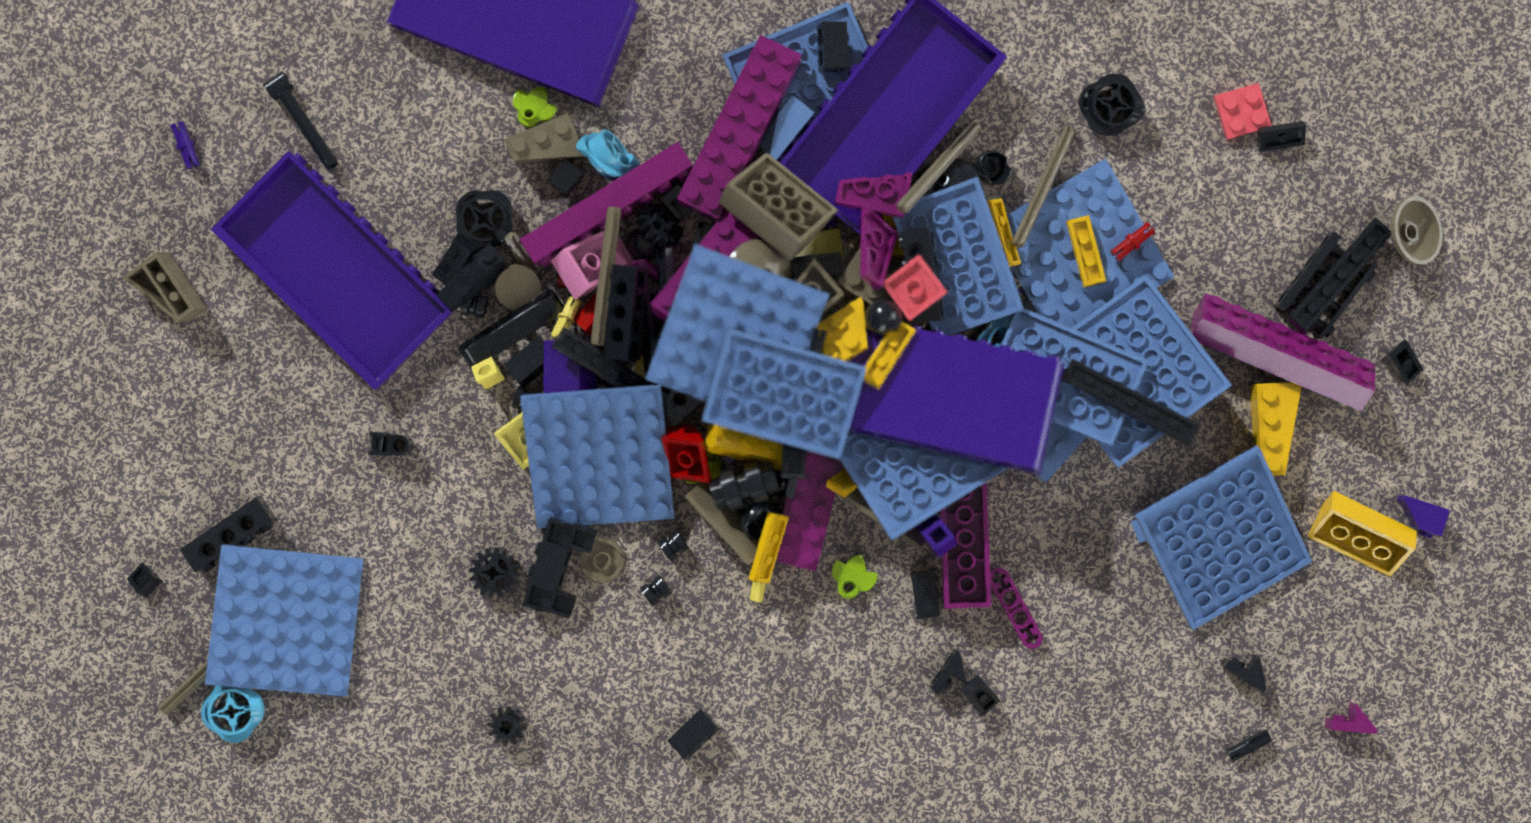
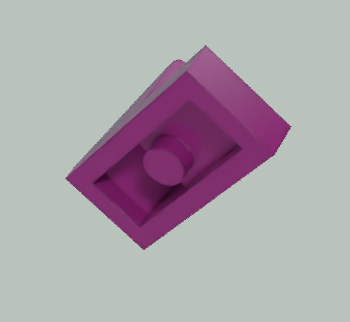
(1356, 721)

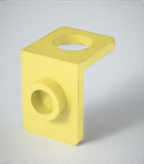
(487, 373)

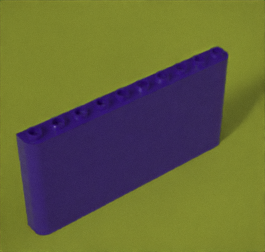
(548, 42)
(894, 102)
(333, 269)
(963, 399)

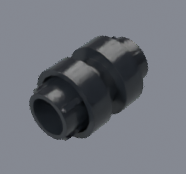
(734, 489)

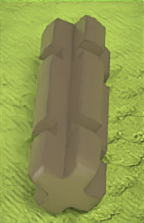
(519, 250)

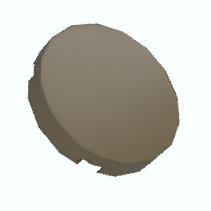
(517, 286)
(606, 565)

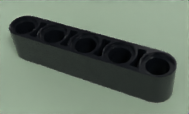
(511, 328)

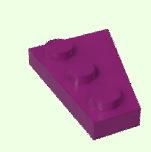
(878, 193)
(876, 247)

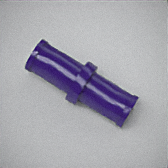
(185, 145)

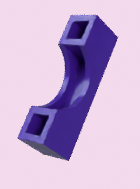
(936, 535)

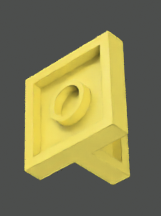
(513, 439)

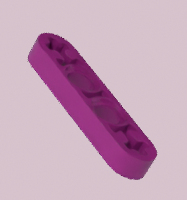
(1016, 606)

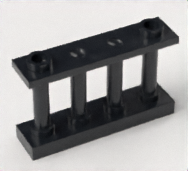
(1317, 265)

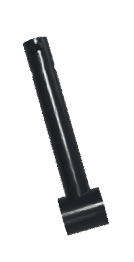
(280, 88)

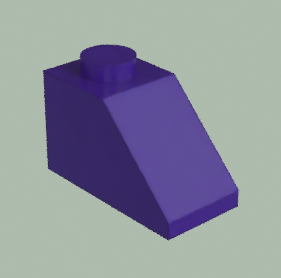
(1424, 516)

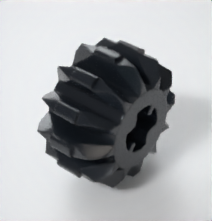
(500, 720)

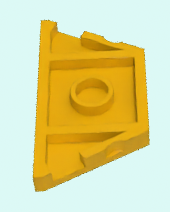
(845, 332)

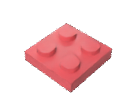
(1242, 111)
(914, 287)

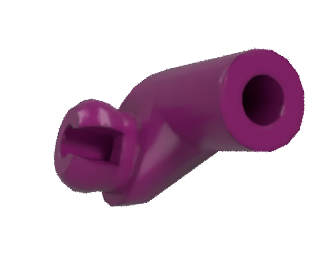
(652, 271)

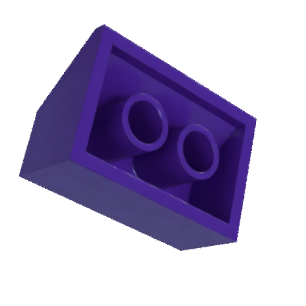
(563, 374)

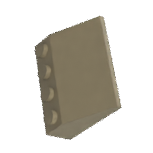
(777, 205)

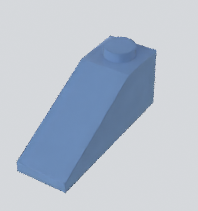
(789, 124)

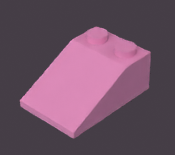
(581, 263)

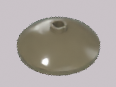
(1416, 230)
(764, 256)

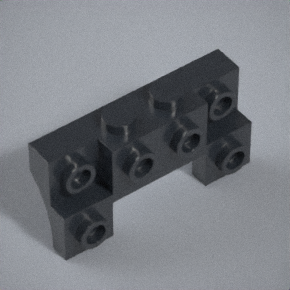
(551, 565)

